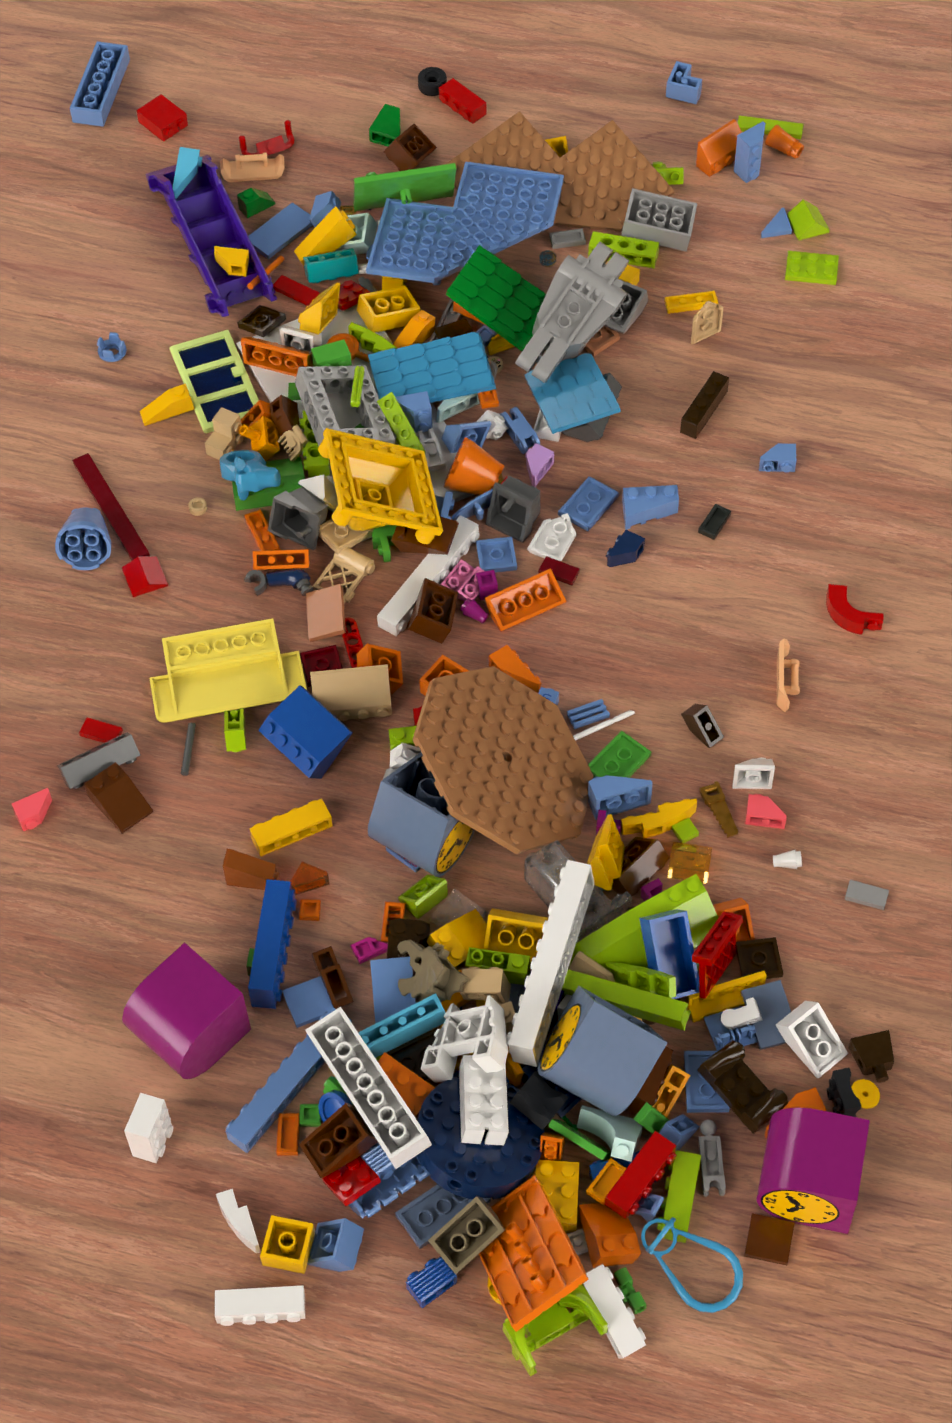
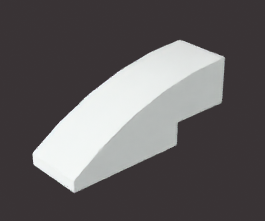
(238, 1219)

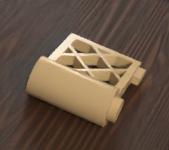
(352, 563)

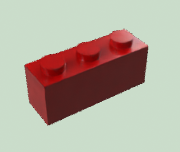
(462, 101)

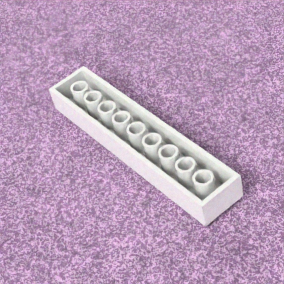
(551, 963)

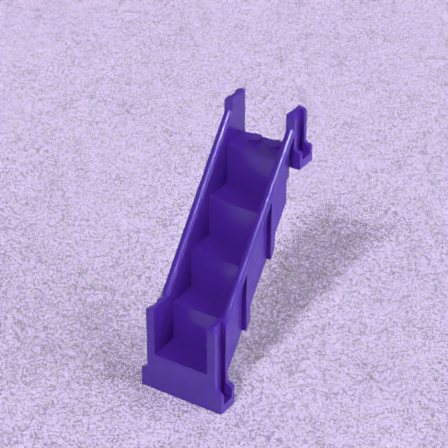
(210, 220)

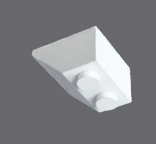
(299, 339)

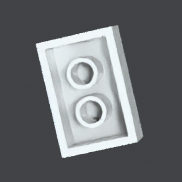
(148, 1128)

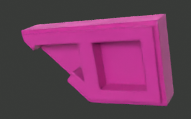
(368, 949)

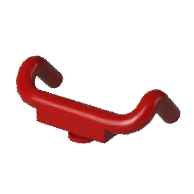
(271, 145)

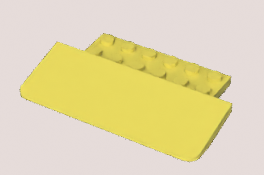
(224, 671)

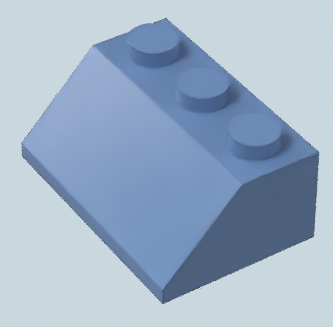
(749, 152)

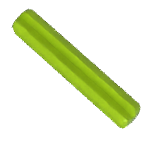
(357, 386)

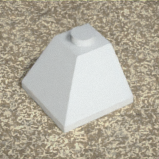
(754, 774)

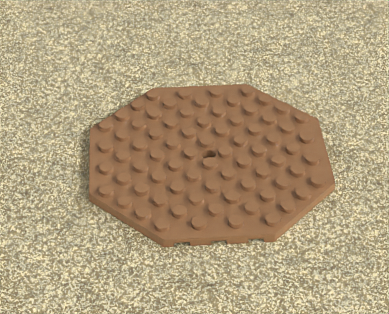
(516, 802)

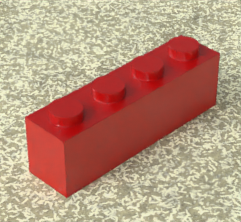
(640, 1175)

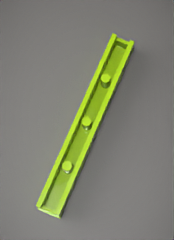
(631, 1000)

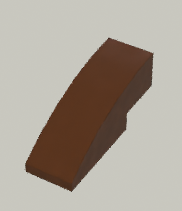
(332, 977)

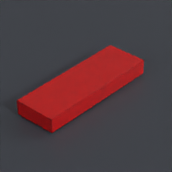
(295, 290)

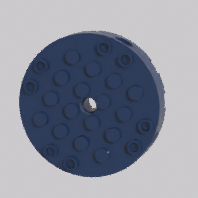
(476, 1168)

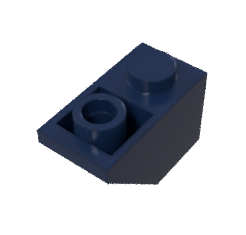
(626, 549)

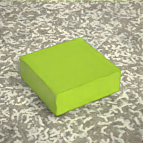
(685, 830)

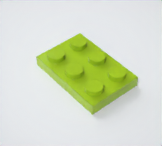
(812, 267)

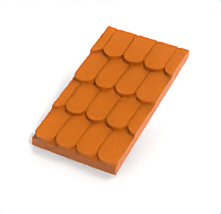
(533, 1258)

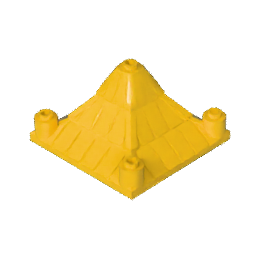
(381, 485)

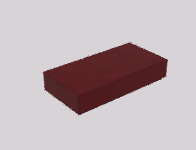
(562, 571)

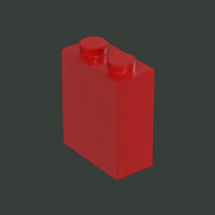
(162, 117)

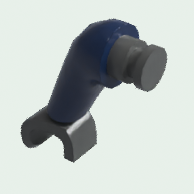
(290, 577)

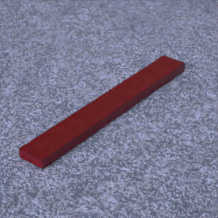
(110, 507)

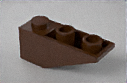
(284, 415)

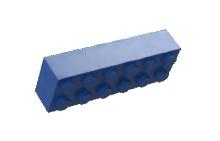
(271, 944)

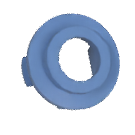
(112, 343)

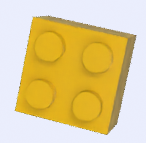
(287, 1244)

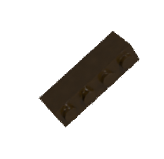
(704, 405)

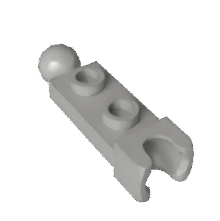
(711, 1159)

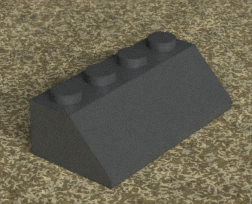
(594, 429)

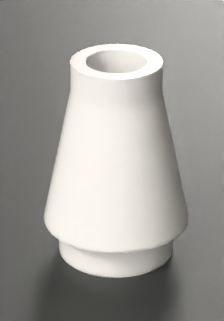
(789, 859)

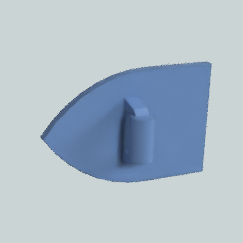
(475, 507)

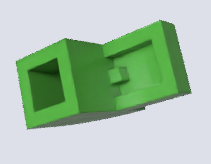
(382, 540)

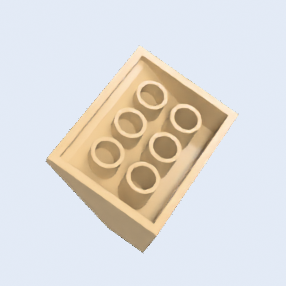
(354, 691)

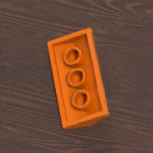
(525, 600)

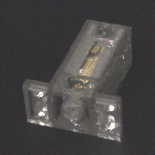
(543, 874)

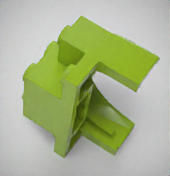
(553, 1324)

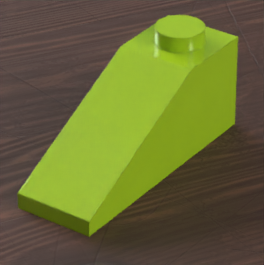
(235, 730)

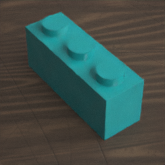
(331, 265)

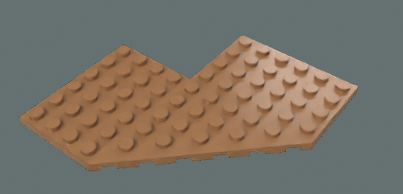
(595, 172)

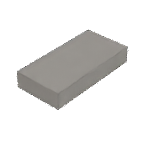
(567, 238)
(866, 894)

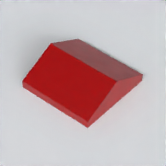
(144, 575)

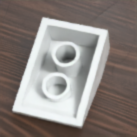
(812, 1037)

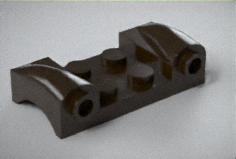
(741, 1087)

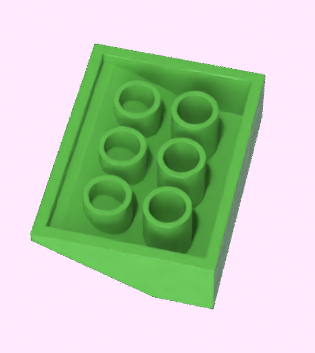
(290, 472)

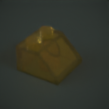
(689, 860)

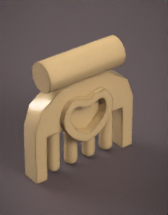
(294, 439)

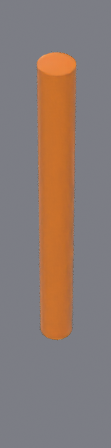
(268, 269)

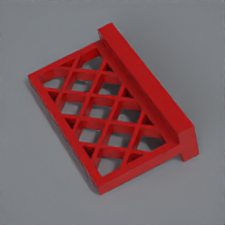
(716, 951)

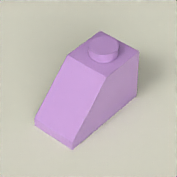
(538, 462)

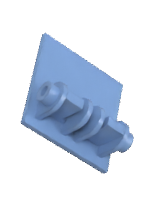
(722, 1035)

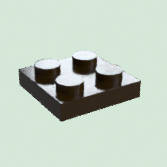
(261, 321)
(759, 956)

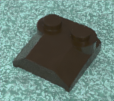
(406, 930)

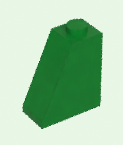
(386, 126)

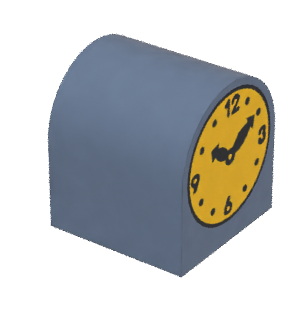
(415, 820)
(600, 1052)

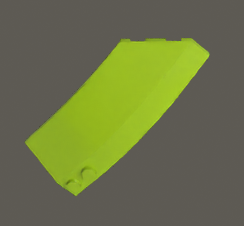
(623, 939)

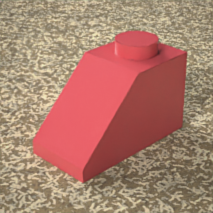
(32, 809)
(764, 812)

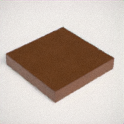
(769, 1239)

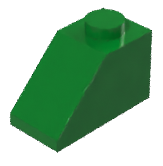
(253, 201)

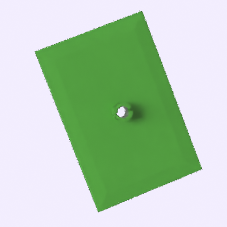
(406, 185)

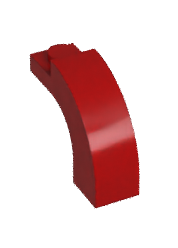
(848, 617)

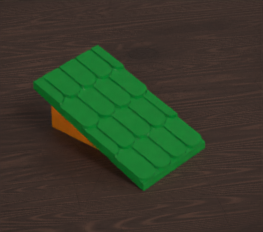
(496, 297)

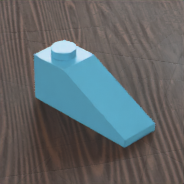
(186, 168)

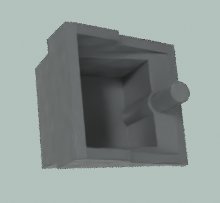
(513, 508)
(298, 517)

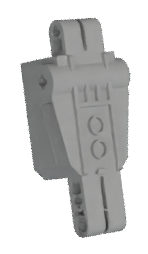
(575, 308)

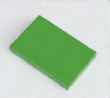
(619, 757)
(580, 1139)

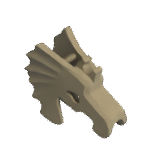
(432, 975)

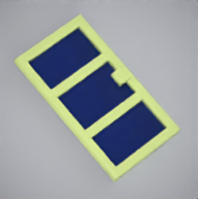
(214, 376)

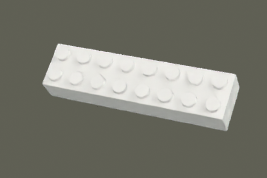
(368, 1088)

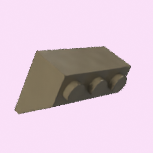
(467, 1234)

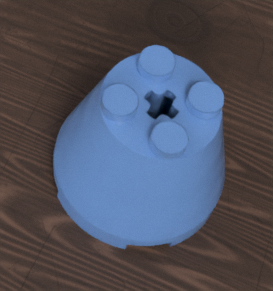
(84, 539)

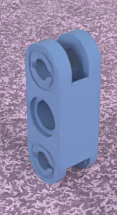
(520, 430)

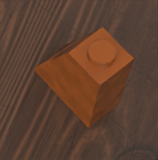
(247, 871)

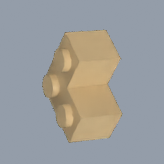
(225, 434)
(484, 983)

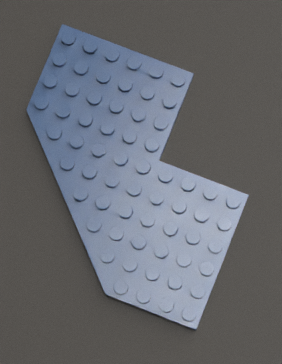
(490, 210)

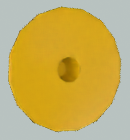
(866, 1092)

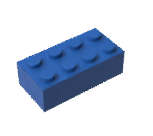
(671, 948)

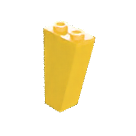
(327, 235)

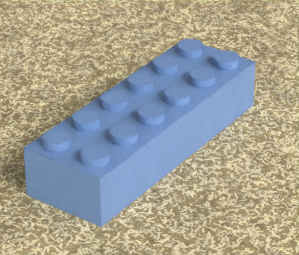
(99, 84)

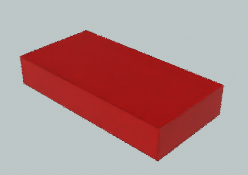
(99, 730)

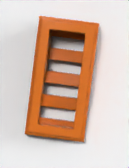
(391, 906)

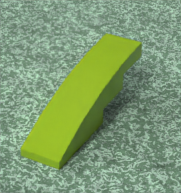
(369, 340)
(643, 978)

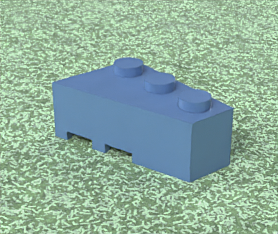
(648, 503)

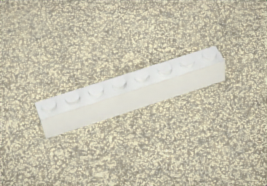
(434, 567)

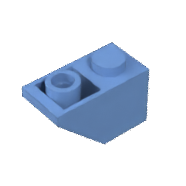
(779, 458)

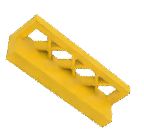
(723, 996)

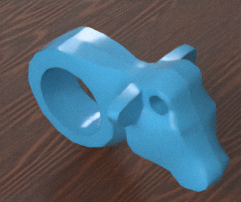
(248, 471)

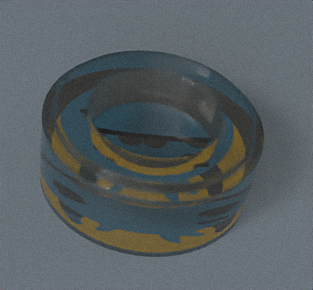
(547, 258)

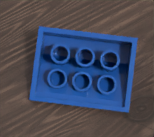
(306, 732)

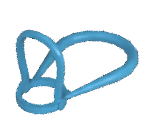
(701, 1307)

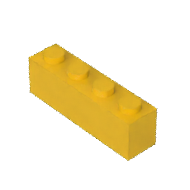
(291, 827)

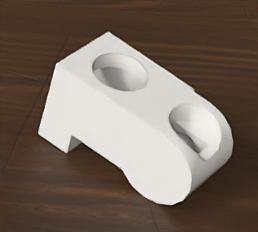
(742, 1016)

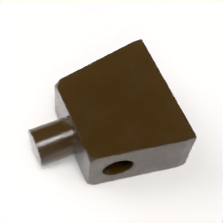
(873, 1054)

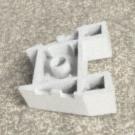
(464, 1032)

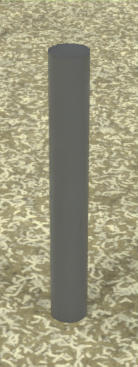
(188, 749)

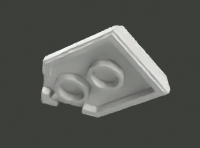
(553, 538)

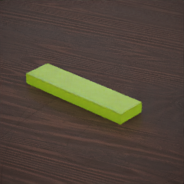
(791, 128)

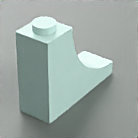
(617, 1131)

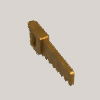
(719, 808)

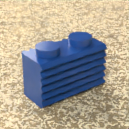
(431, 1281)

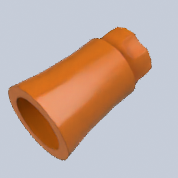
(784, 142)

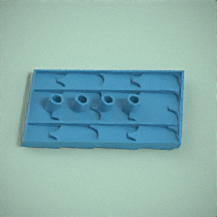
(441, 367)
(573, 394)

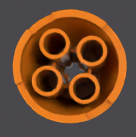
(473, 470)

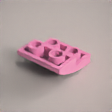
(463, 580)

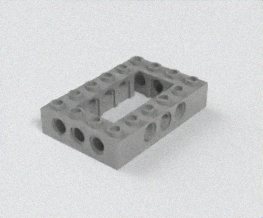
(318, 380)

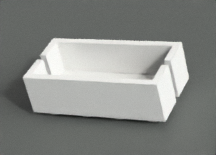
(482, 1103)

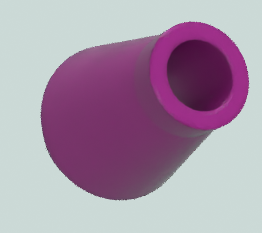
(473, 610)

